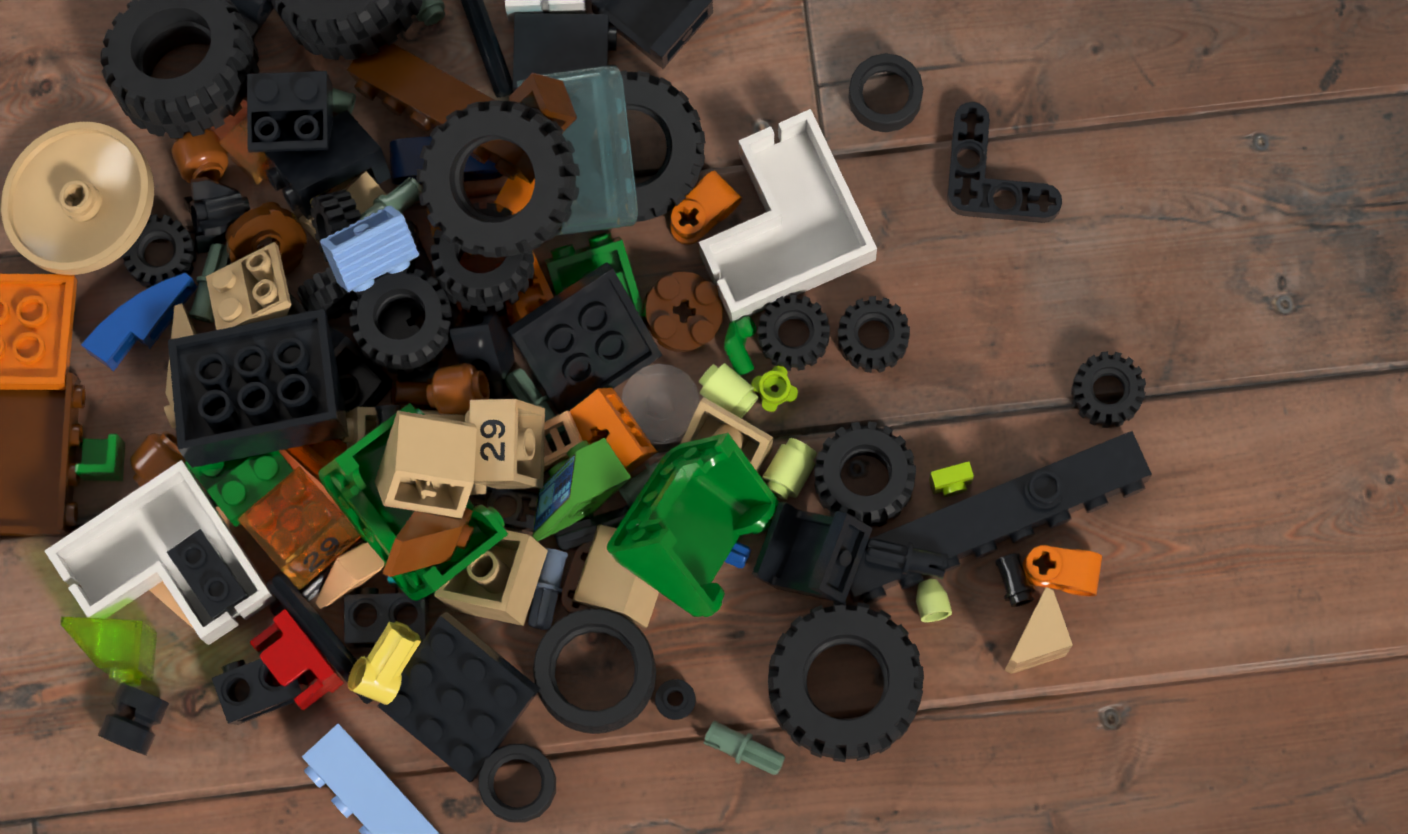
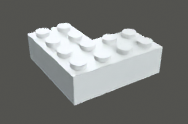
(808, 225)
(127, 548)

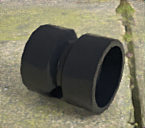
(120, 727)

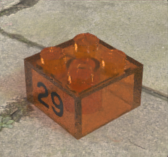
(299, 528)

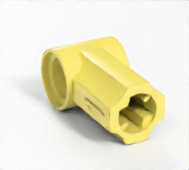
(380, 672)

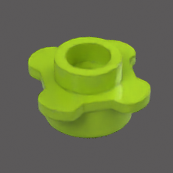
(771, 399)

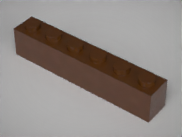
(428, 97)

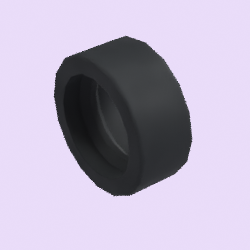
(892, 64)
(488, 772)

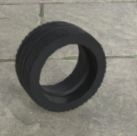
(599, 622)

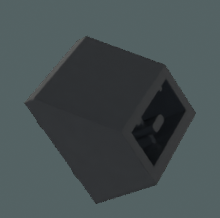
(289, 111)

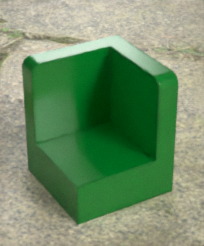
(102, 459)

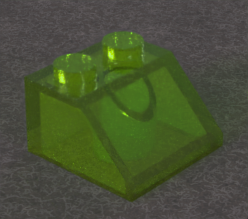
(116, 646)

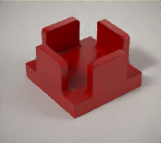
(291, 654)

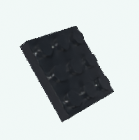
(584, 339)
(459, 697)

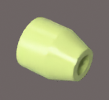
(932, 601)

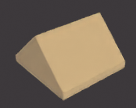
(714, 420)
(611, 586)
(1043, 638)

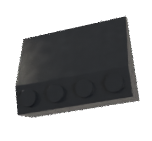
(256, 389)

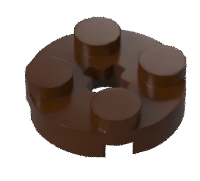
(267, 222)
(666, 327)

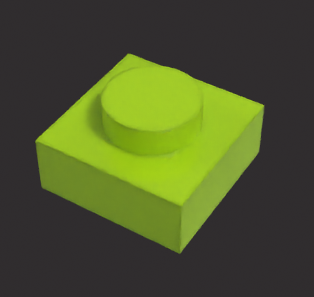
(951, 479)

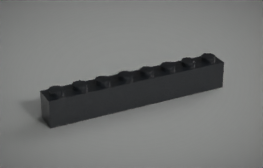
(1005, 513)

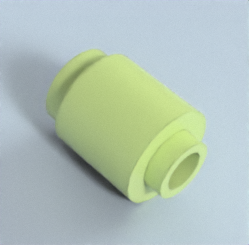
(727, 390)
(790, 469)

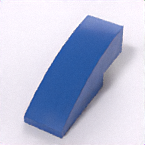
(139, 320)

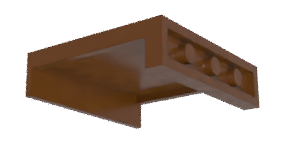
(39, 459)

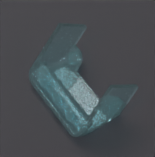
(601, 149)

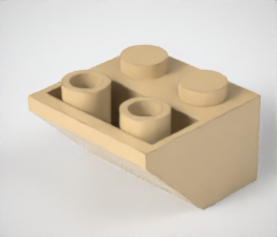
(249, 289)
(428, 465)

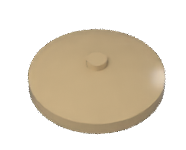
(77, 198)

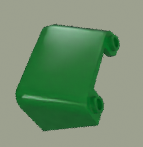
(353, 488)
(691, 519)

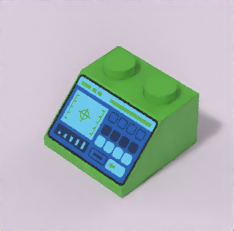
(578, 487)

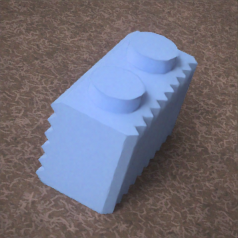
(370, 249)

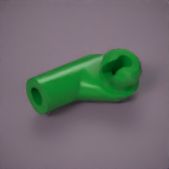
(735, 344)

